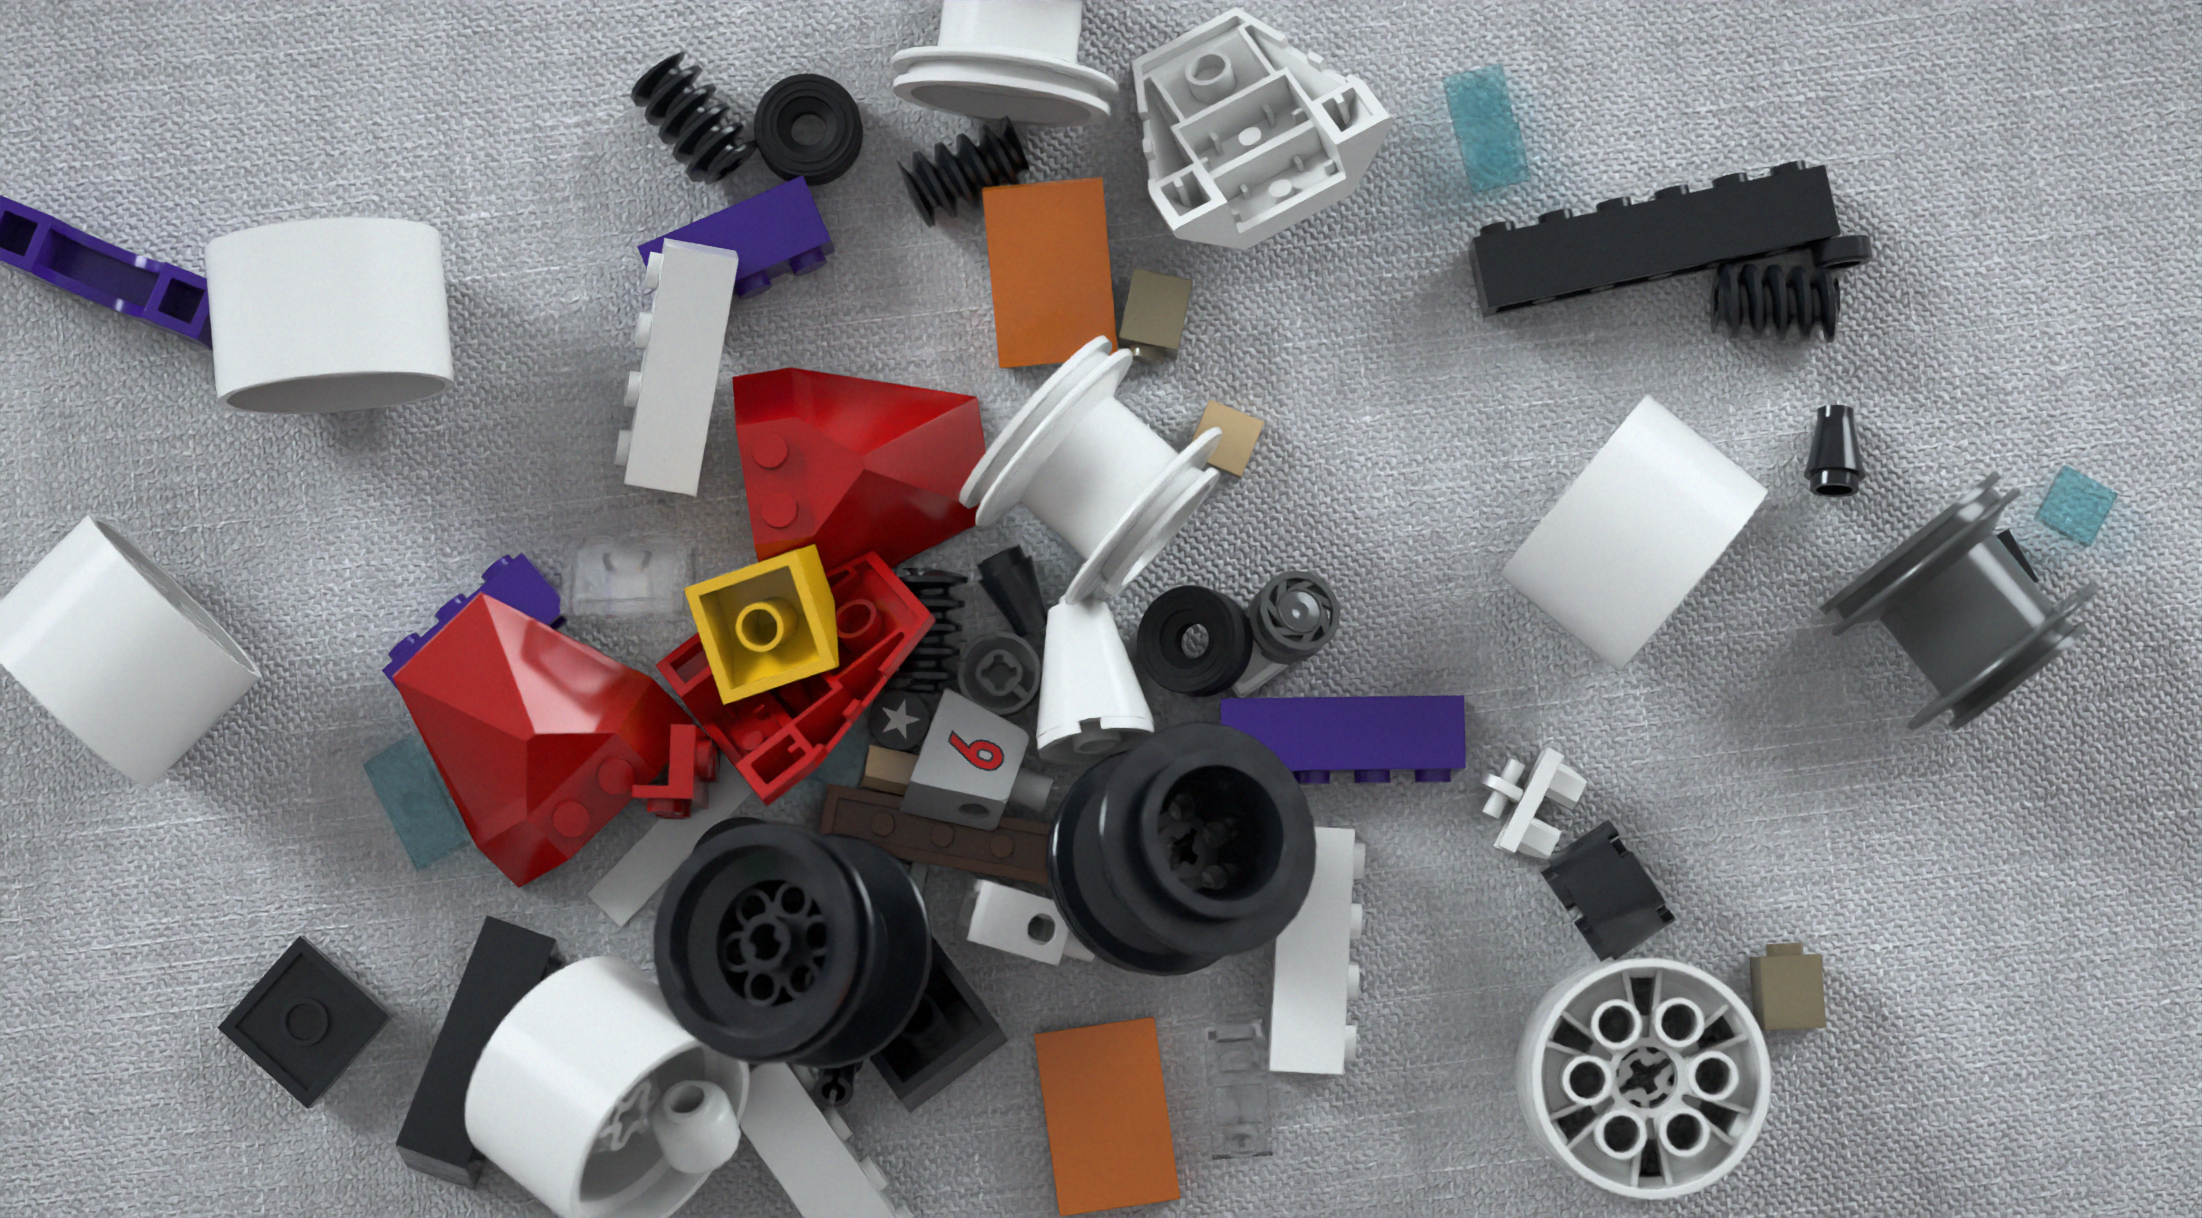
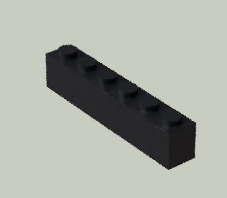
(1651, 239)

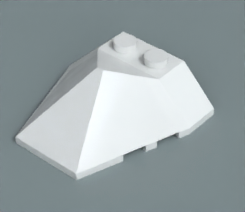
(1249, 131)

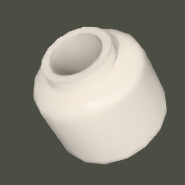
(695, 1126)

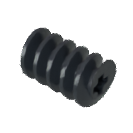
(690, 122)
(964, 172)
(1775, 301)
(922, 668)

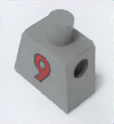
(972, 768)

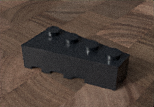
(499, 974)

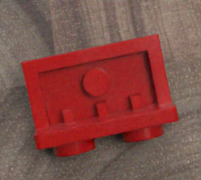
(691, 769)

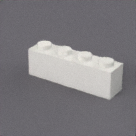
(678, 367)
(1313, 967)
(810, 1147)

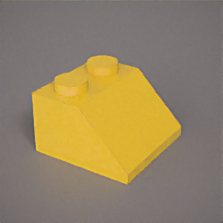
(766, 623)

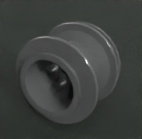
(1963, 608)

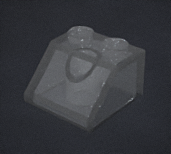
(628, 583)

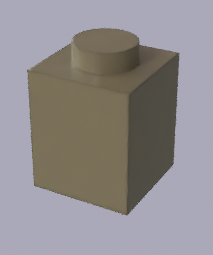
(1154, 316)
(1787, 988)

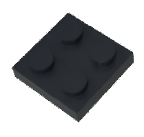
(305, 1022)

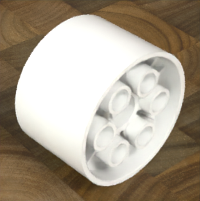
(328, 316)
(1634, 533)
(120, 651)
(1545, 1071)
(574, 1089)

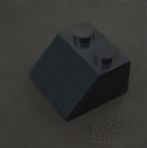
(941, 1039)

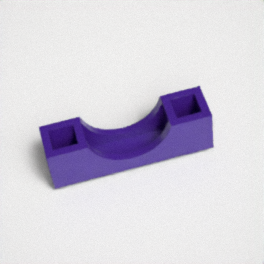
(104, 273)

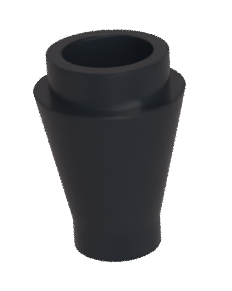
(1835, 455)
(1014, 589)

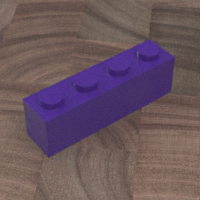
(1357, 735)

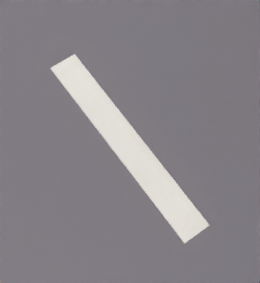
(665, 849)

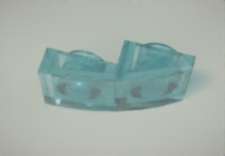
(1486, 128)

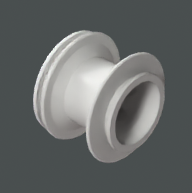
(1008, 63)
(1093, 472)

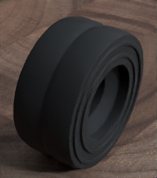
(808, 96)
(1162, 633)

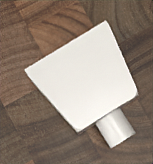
(1000, 920)

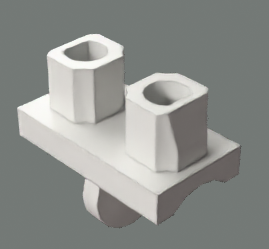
(1546, 779)

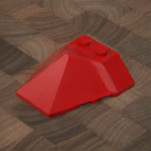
(853, 464)
(793, 727)
(533, 732)

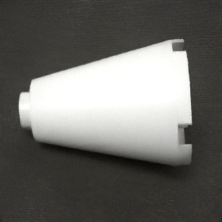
(1087, 687)

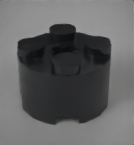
(1609, 891)

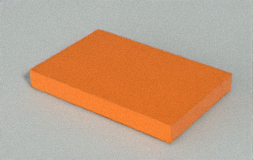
(1048, 269)
(1107, 1116)

